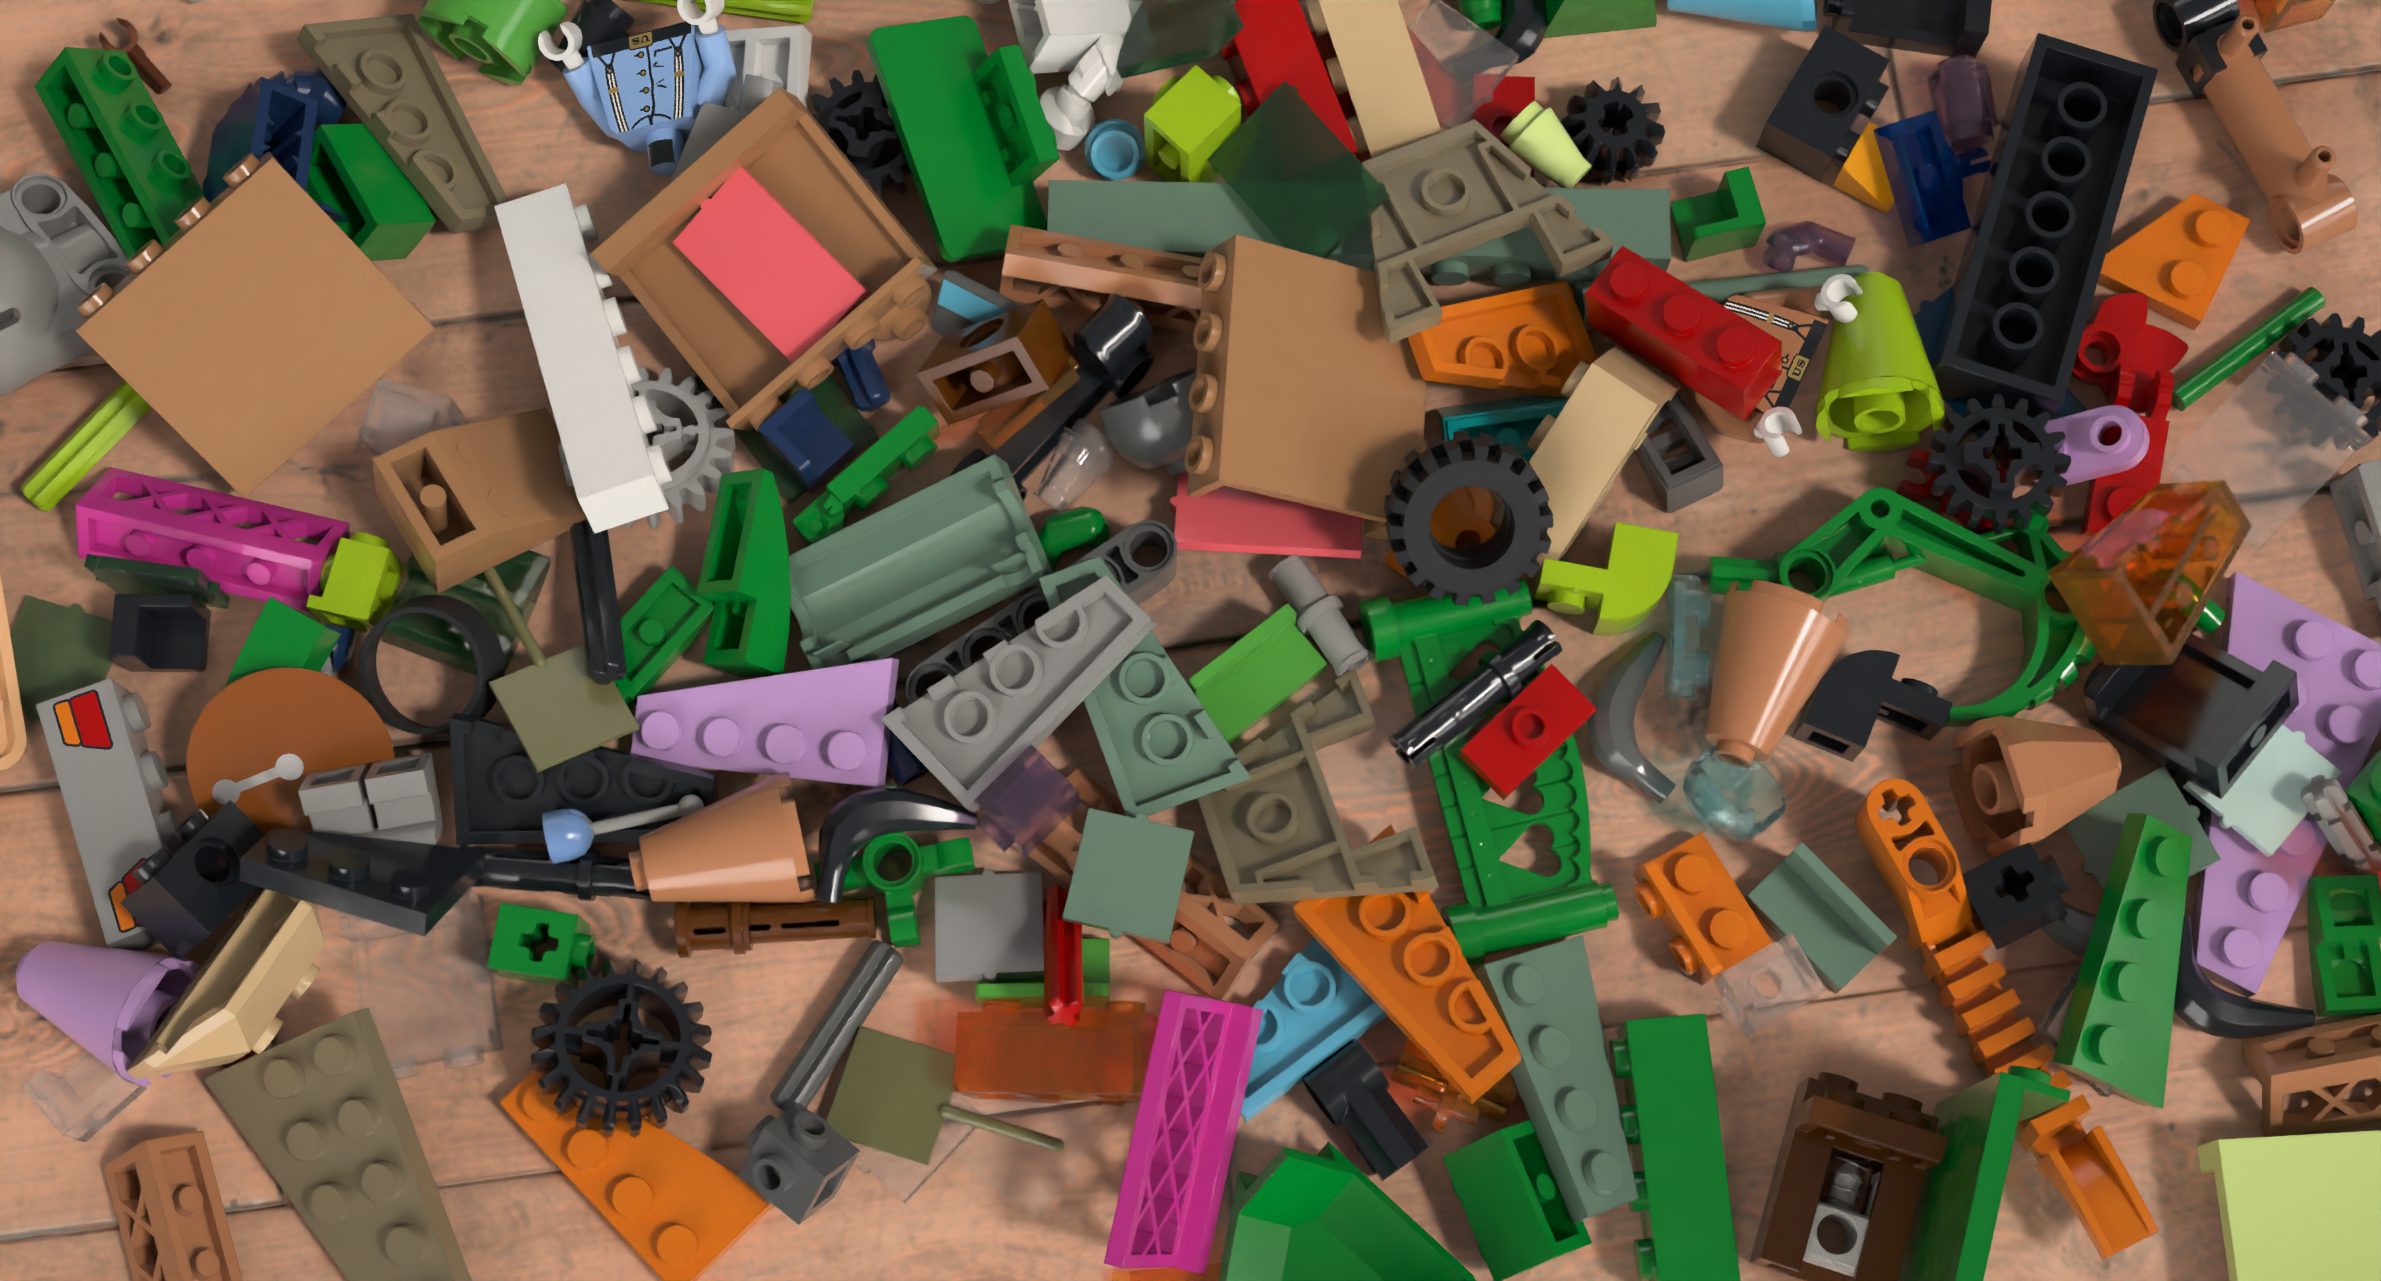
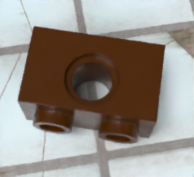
(995, 362)

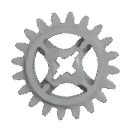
(703, 441)

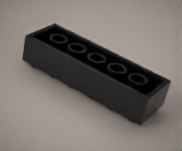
(2042, 226)

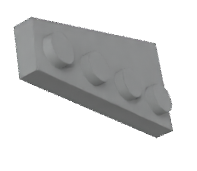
(1020, 690)

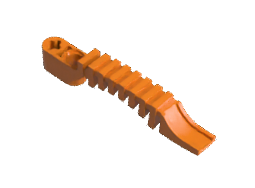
(1941, 925)

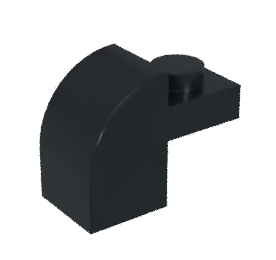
(1857, 693)

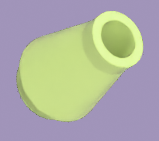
(1545, 146)

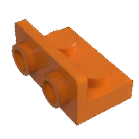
(1700, 909)

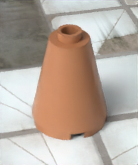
(1766, 667)
(728, 851)

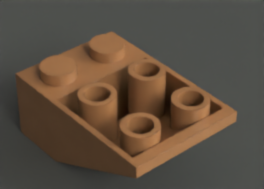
(477, 494)

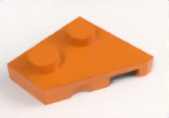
(2177, 259)

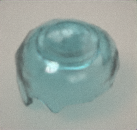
(1732, 799)

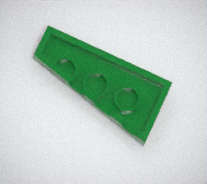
(2128, 978)

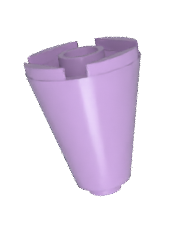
(103, 996)

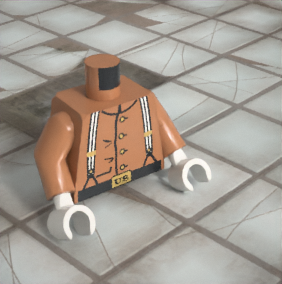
(1797, 321)

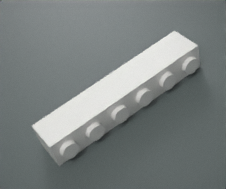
(582, 360)

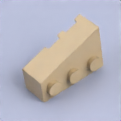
(1378, 71)
(1593, 438)

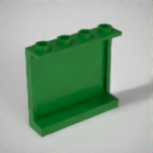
(1964, 1192)

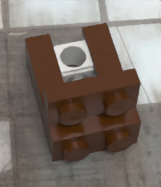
(1872, 1133)

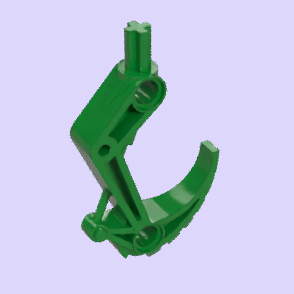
(1930, 543)

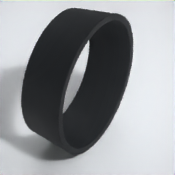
(475, 629)

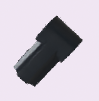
(1356, 1097)

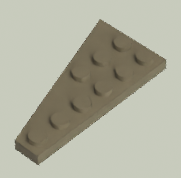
(345, 1151)

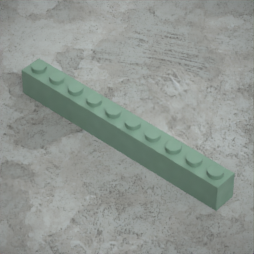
(1202, 215)

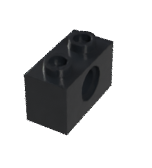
(1835, 72)
(197, 884)

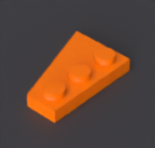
(1507, 342)

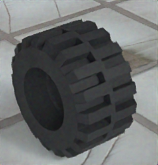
(1491, 564)

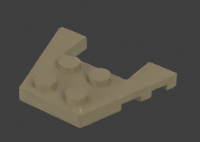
(1451, 198)
(1281, 828)

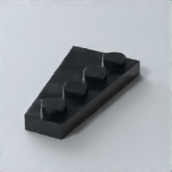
(504, 797)

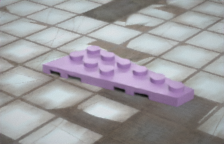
(2246, 895)

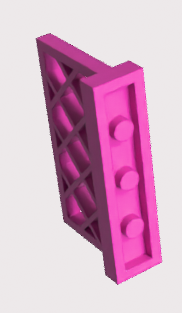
(1183, 1133)

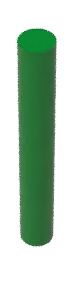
(2246, 348)

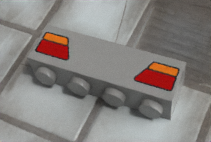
(110, 796)

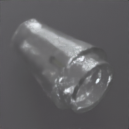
(1076, 464)

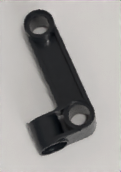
(1111, 356)

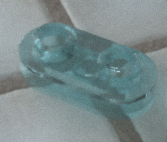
(1686, 611)

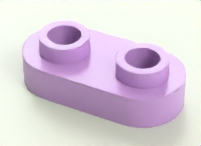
(2084, 442)

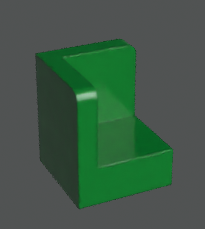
(1719, 219)

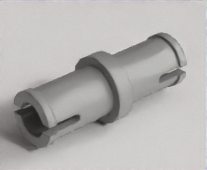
(1320, 615)

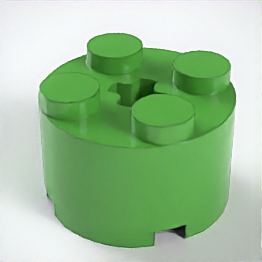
(493, 32)

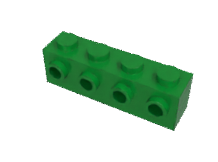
(119, 143)

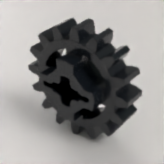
(848, 120)
(2345, 362)
(2022, 458)

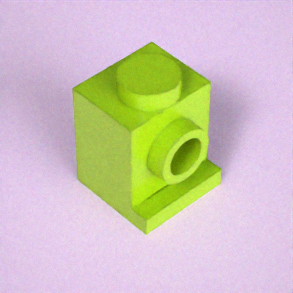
(358, 583)

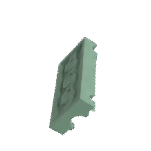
(915, 567)

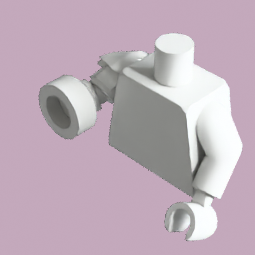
(1078, 39)

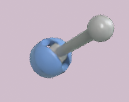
(571, 832)

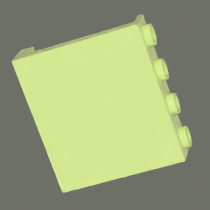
(2299, 1205)

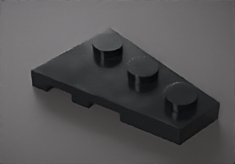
(365, 877)

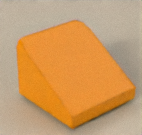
(1865, 173)

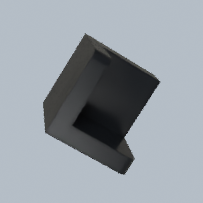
(160, 632)

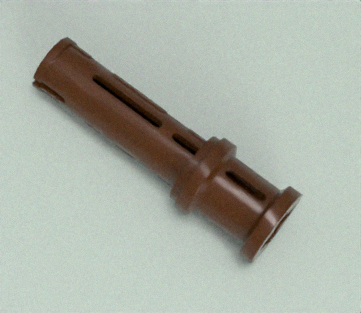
(742, 924)

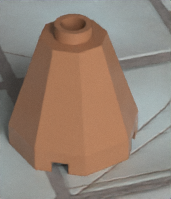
(2028, 778)

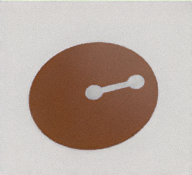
(270, 733)

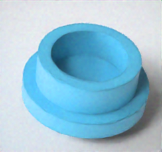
(1115, 149)

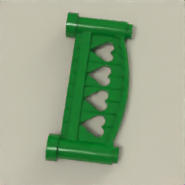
(1502, 902)

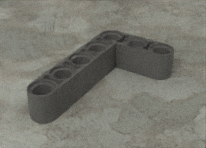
(1012, 621)

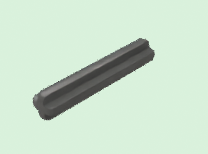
(837, 1026)

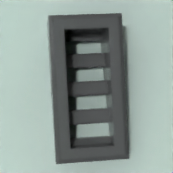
(1686, 475)

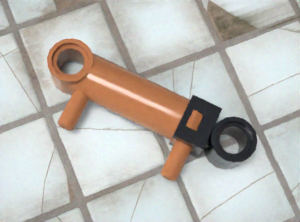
(2225, 63)

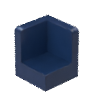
(806, 441)

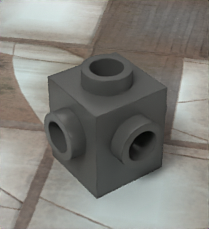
(797, 1162)

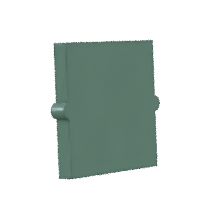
(2156, 794)
(1128, 875)

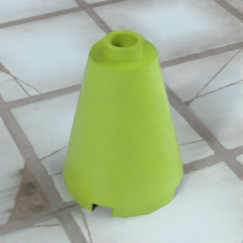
(1877, 373)

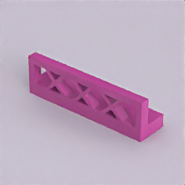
(244, 561)

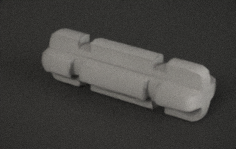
(2342, 825)

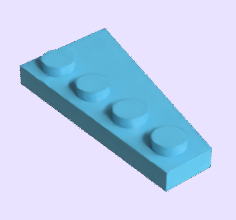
(1304, 1023)

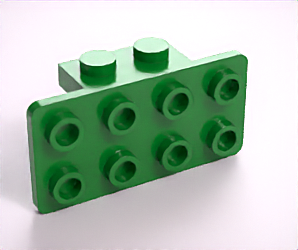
(966, 131)

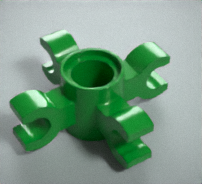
(943, 858)

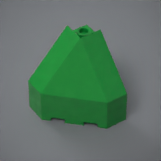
(1326, 1223)

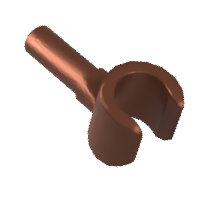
(138, 57)

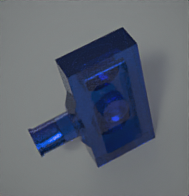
(1927, 177)

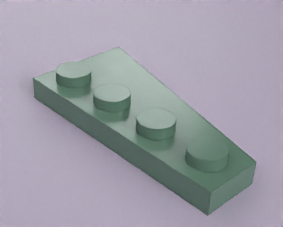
(1149, 719)
(1565, 1072)

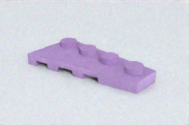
(799, 723)

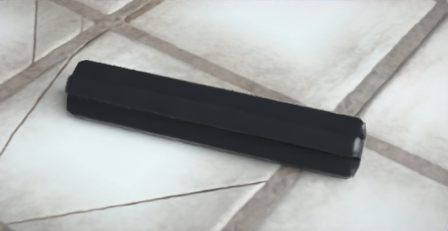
(598, 603)

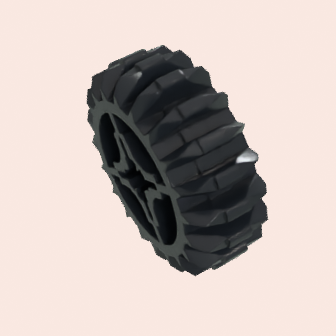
(596, 1047)

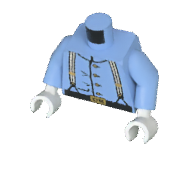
(651, 82)

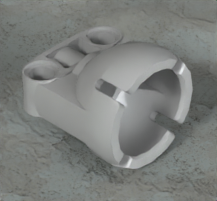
(44, 274)

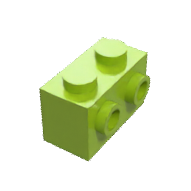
(1188, 125)

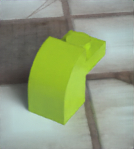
(1624, 591)

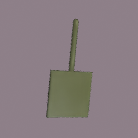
(555, 701)
(900, 1094)

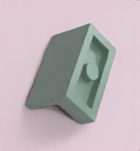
(1823, 915)

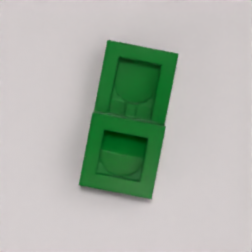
(2345, 944)

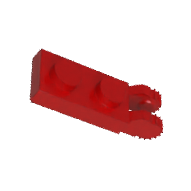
(2116, 492)

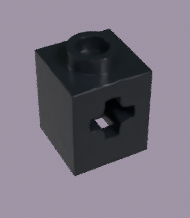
(1999, 911)

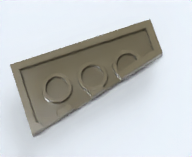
(410, 109)

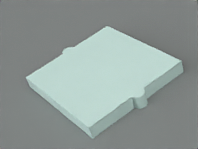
(2267, 796)

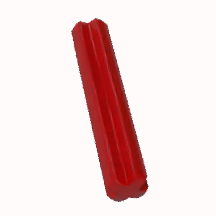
(1061, 961)

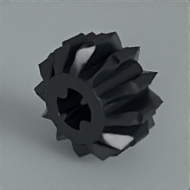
(1623, 113)

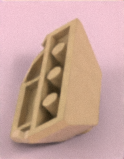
(239, 988)

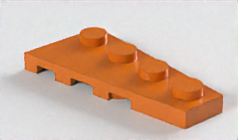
(1419, 978)
(652, 1188)

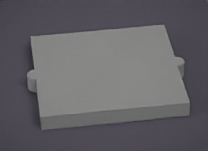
(989, 927)

